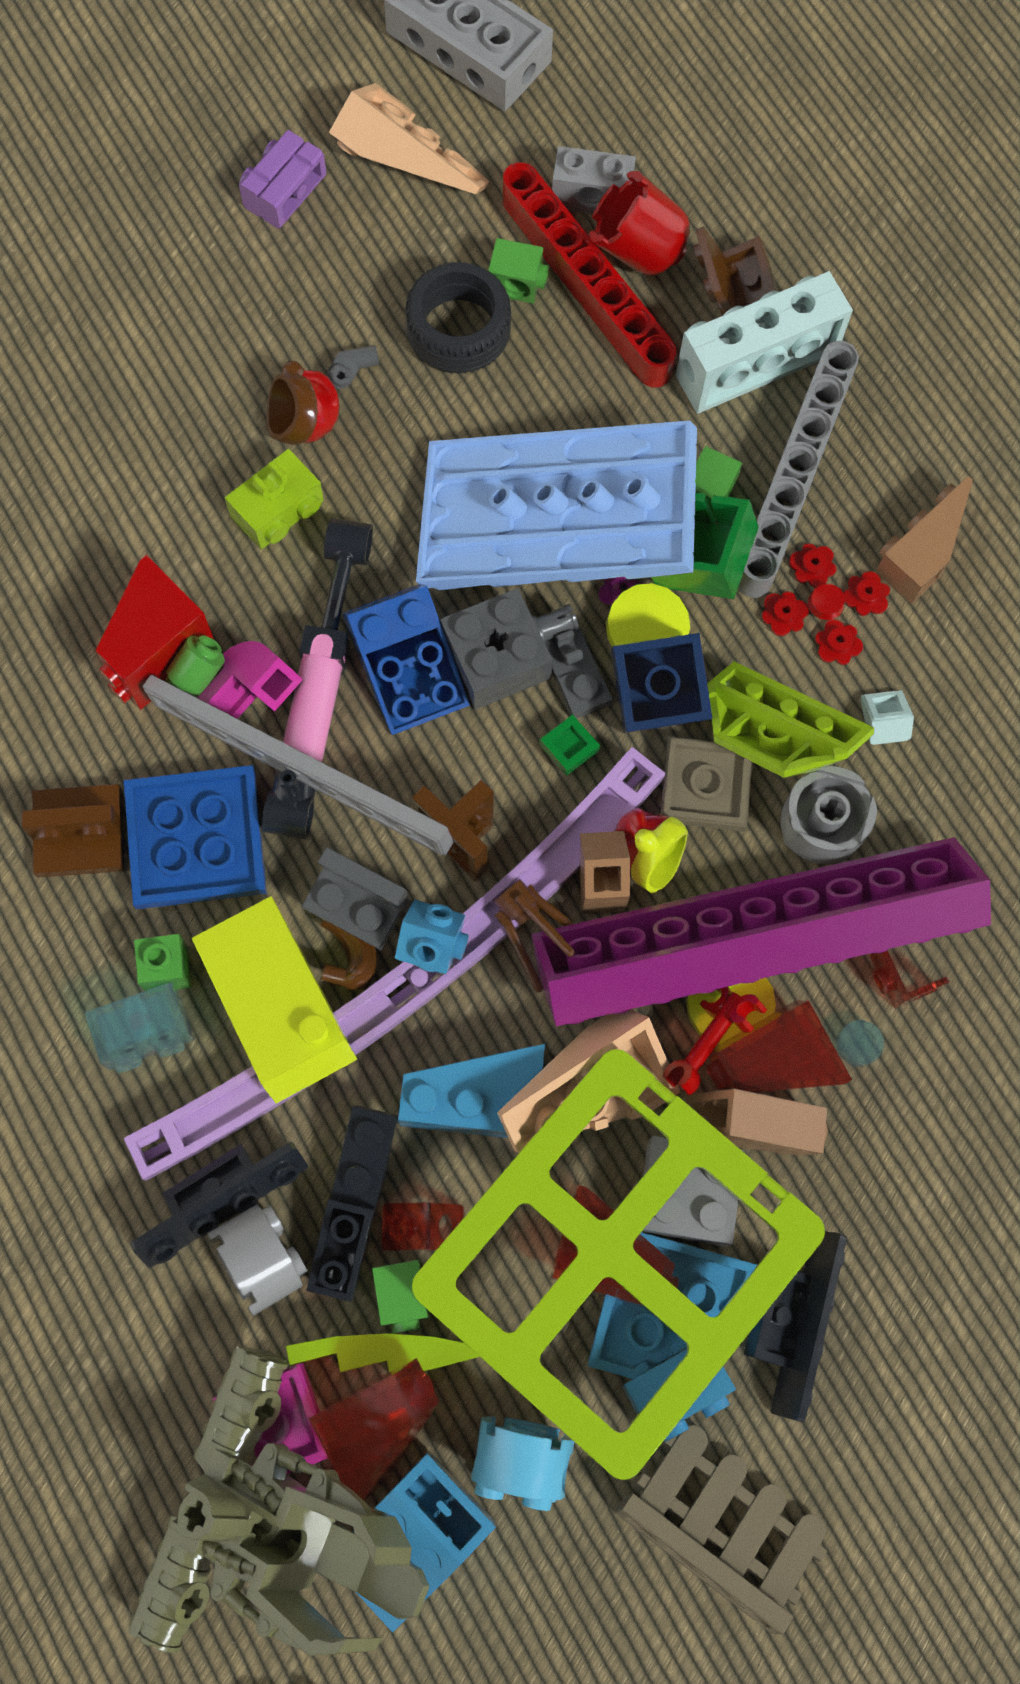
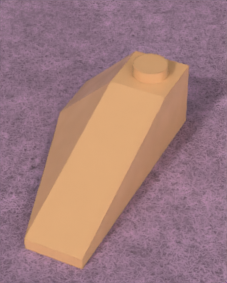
(383, 131)
(553, 1084)

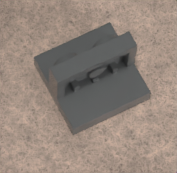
(356, 899)

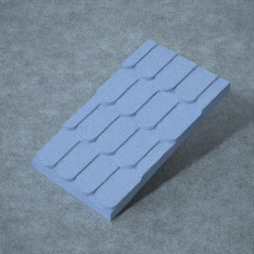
(559, 506)

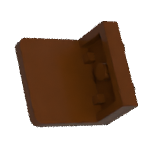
(736, 275)

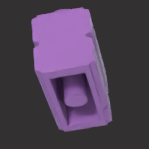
(282, 178)

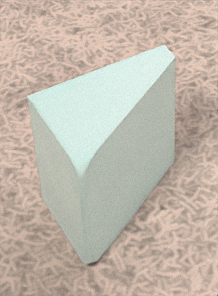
(888, 715)

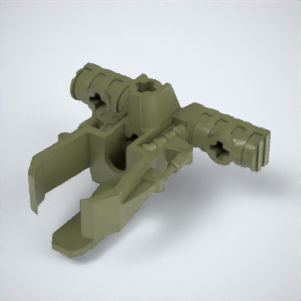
(270, 1532)

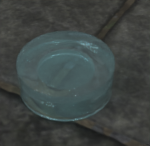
(860, 1043)

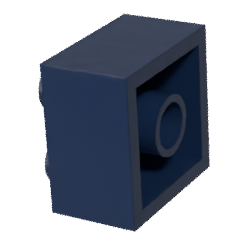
(661, 683)

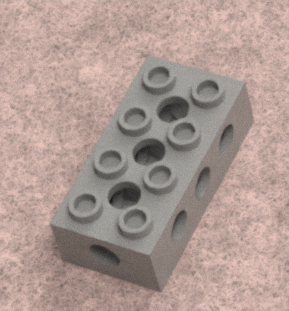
(478, 42)

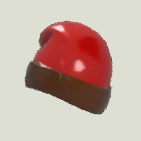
(301, 405)

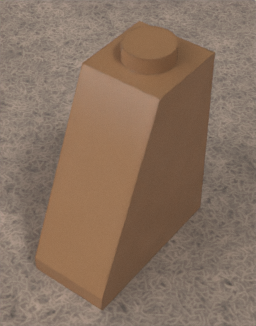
(763, 1121)

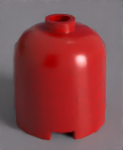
(641, 226)

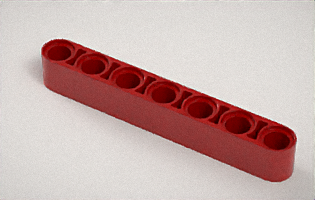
(592, 290)

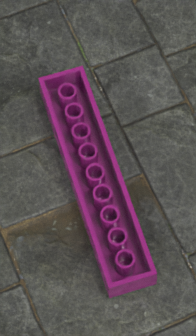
(762, 930)

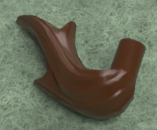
(360, 957)

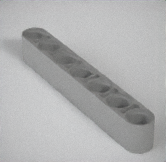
(800, 451)

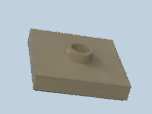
(705, 785)

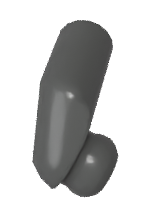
(348, 364)

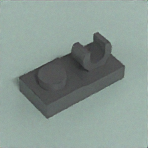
(577, 674)

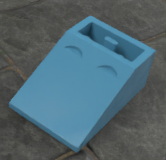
(438, 1521)

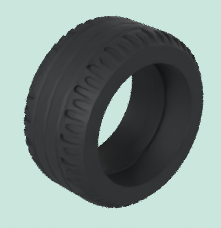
(452, 283)

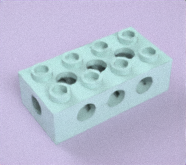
(761, 341)

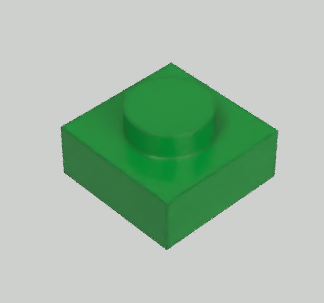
(569, 745)

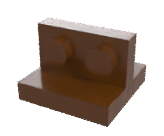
(466, 824)
(76, 830)

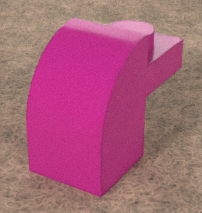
(250, 673)

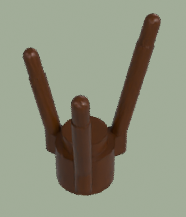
(521, 904)

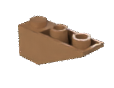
(923, 553)

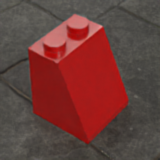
(147, 632)

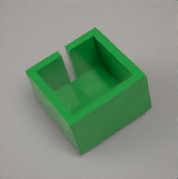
(718, 549)

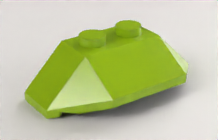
(778, 724)

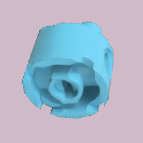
(521, 1462)

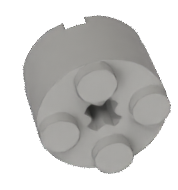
(850, 810)
(257, 1258)

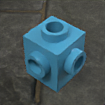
(431, 937)

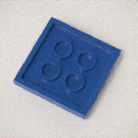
(194, 837)

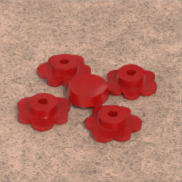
(826, 604)

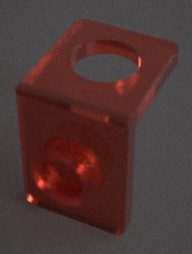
(890, 982)
(416, 1224)

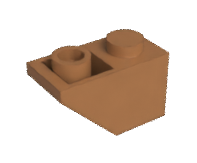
(604, 872)

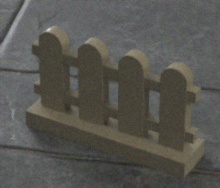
(737, 1552)

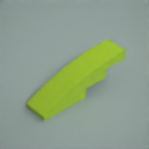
(396, 1349)

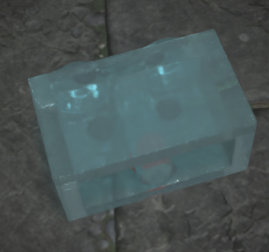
(139, 1028)

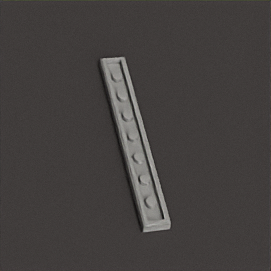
(307, 769)

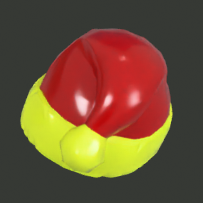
(653, 847)

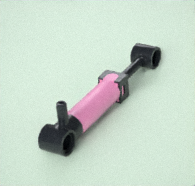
(323, 660)

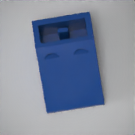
(406, 658)

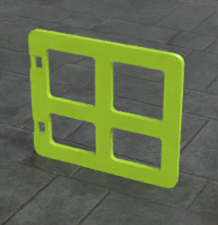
(608, 1251)

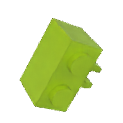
(275, 499)

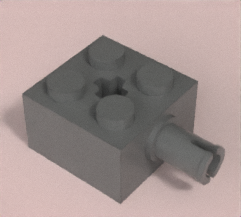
(509, 626)

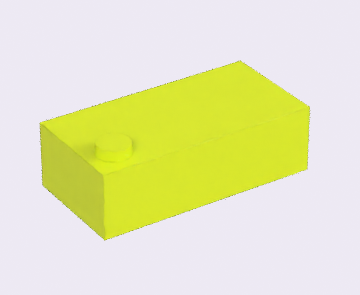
(273, 1000)

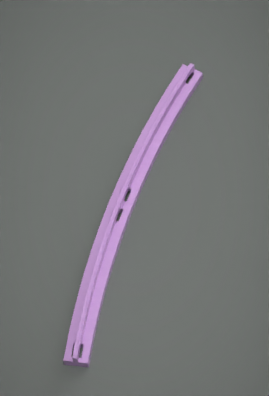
(372, 1012)

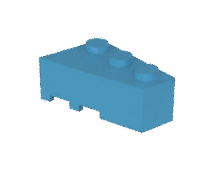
(467, 1093)

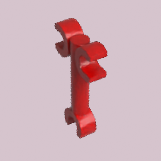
(724, 1011)

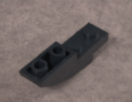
(353, 1203)

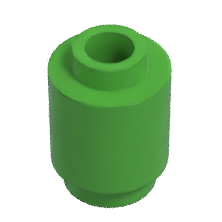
(195, 665)

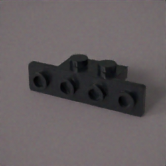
(215, 1195)
(796, 1326)

